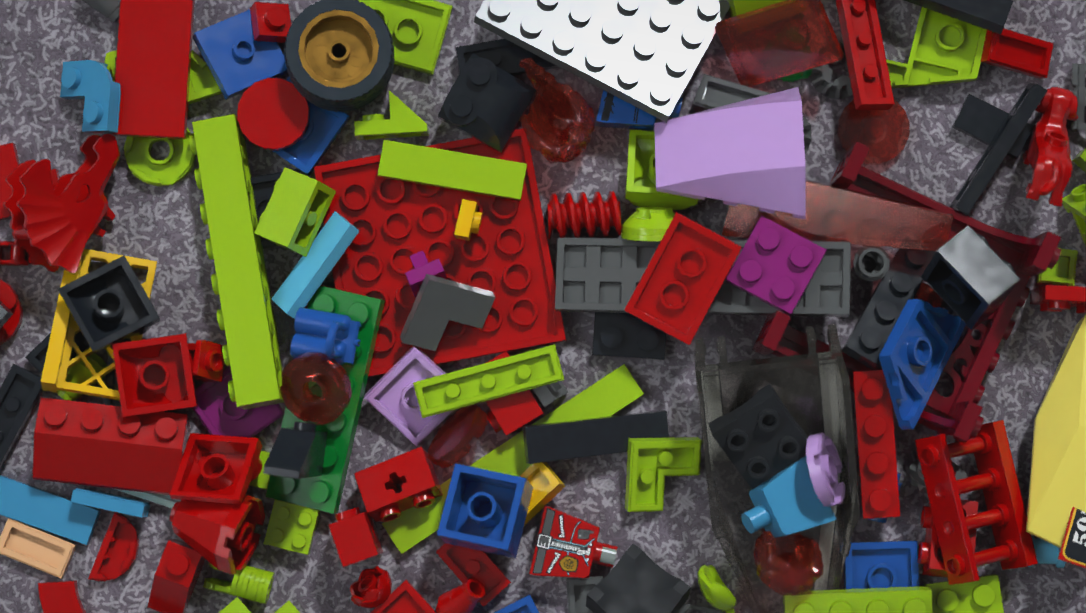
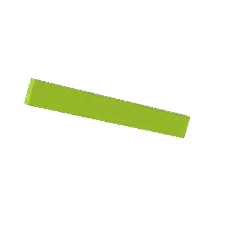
(596, 401)

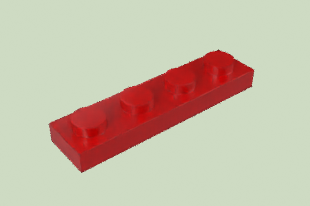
(865, 54)
(876, 445)

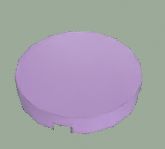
(823, 468)

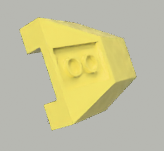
(1060, 446)

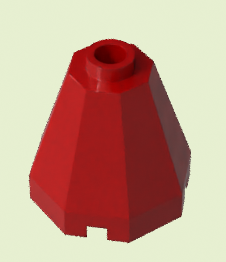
(220, 530)

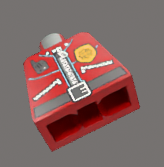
(568, 546)

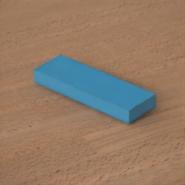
(47, 511)

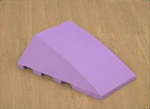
(737, 154)

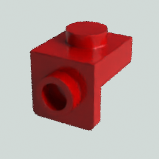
(206, 361)

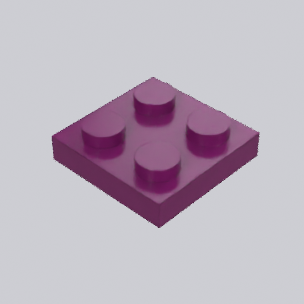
(776, 265)

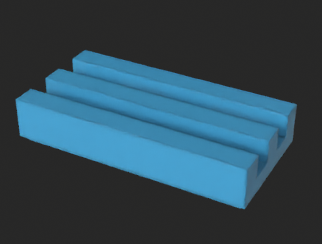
(110, 502)

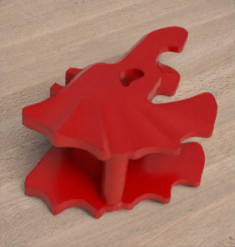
(60, 219)

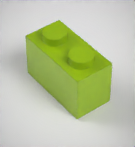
(295, 211)

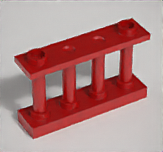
(1002, 498)

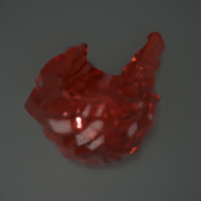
(557, 119)
(788, 562)

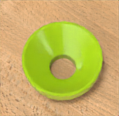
(647, 223)

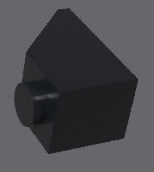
(297, 452)

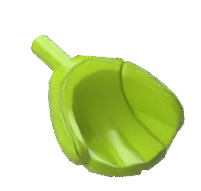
(715, 590)

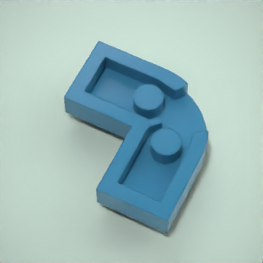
(102, 96)

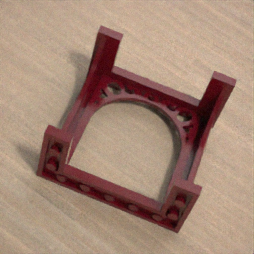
(959, 412)

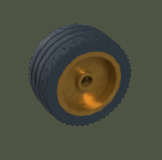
(360, 38)

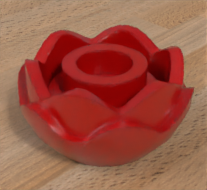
(371, 588)

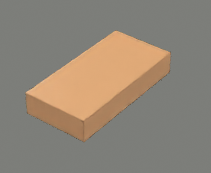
(36, 548)

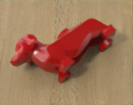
(1050, 146)

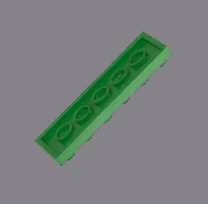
(326, 491)

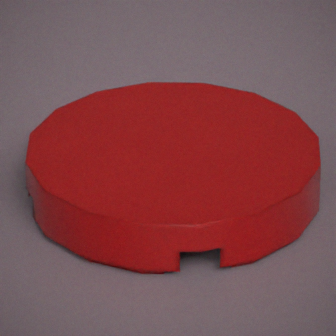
(273, 114)

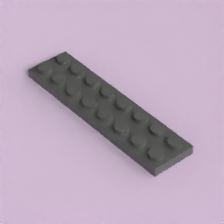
(606, 271)

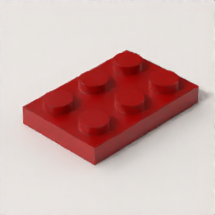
(683, 278)

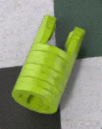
(248, 583)

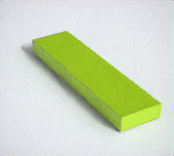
(452, 170)
(488, 381)

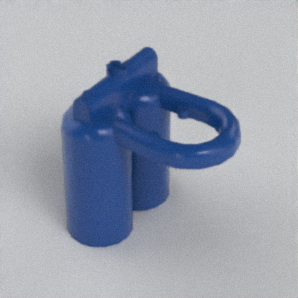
(325, 333)

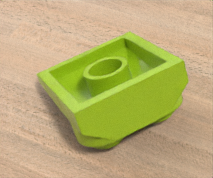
(641, 175)

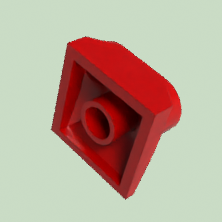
(154, 375)
(217, 468)

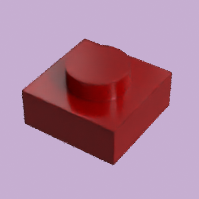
(270, 21)

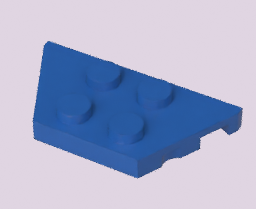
(917, 356)

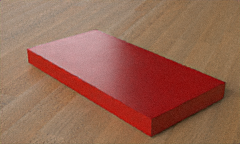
(154, 67)

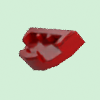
(117, 550)

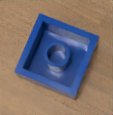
(485, 510)

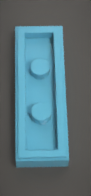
(316, 266)

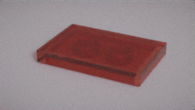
(778, 41)

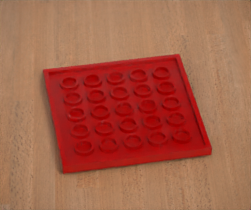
(408, 217)

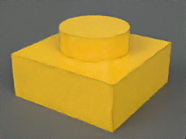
(468, 220)

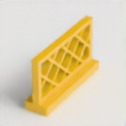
(65, 328)

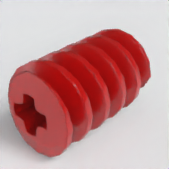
(583, 214)

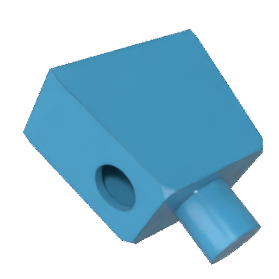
(786, 503)

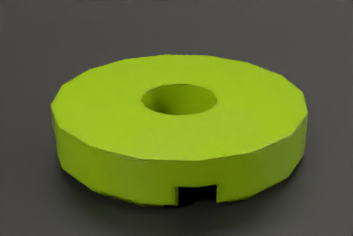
(162, 172)

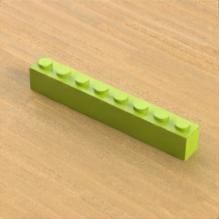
(238, 262)

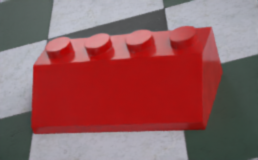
(102, 449)

